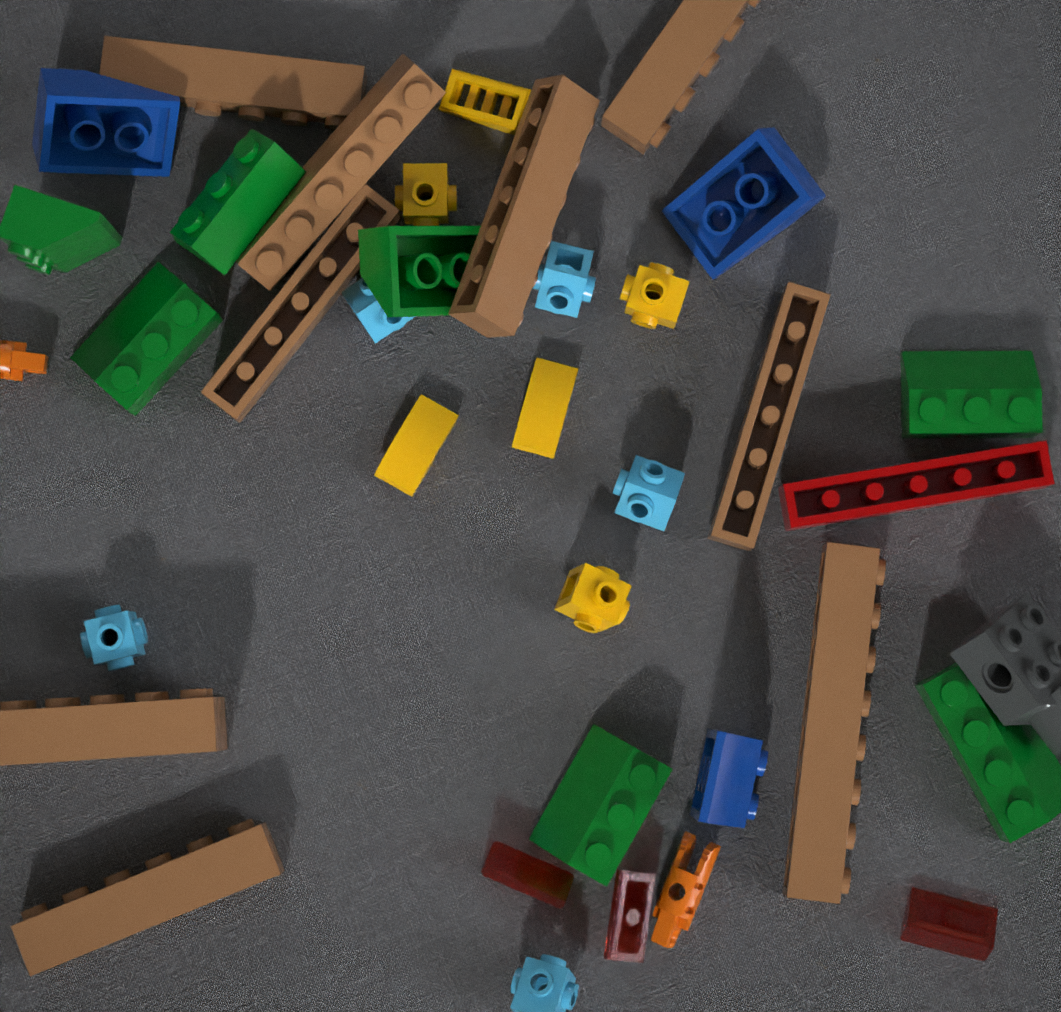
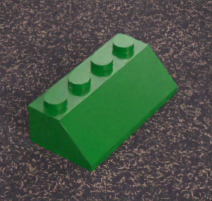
(1004, 765)

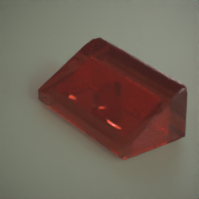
(528, 874)
(629, 915)
(949, 924)

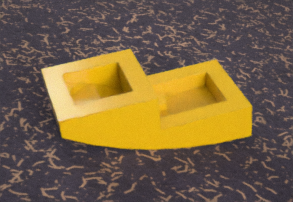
(544, 408)
(416, 445)

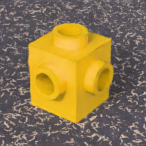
(422, 181)
(650, 312)
(594, 598)

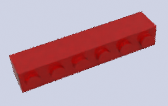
(916, 485)

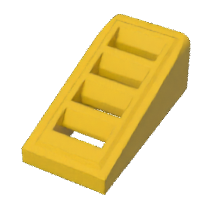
(485, 116)

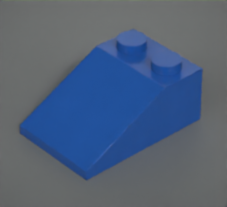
(102, 125)
(743, 201)
(727, 779)

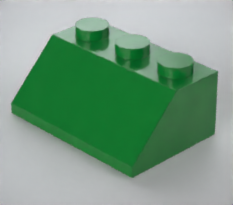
(237, 201)
(54, 232)
(415, 267)
(146, 338)
(970, 395)
(600, 805)

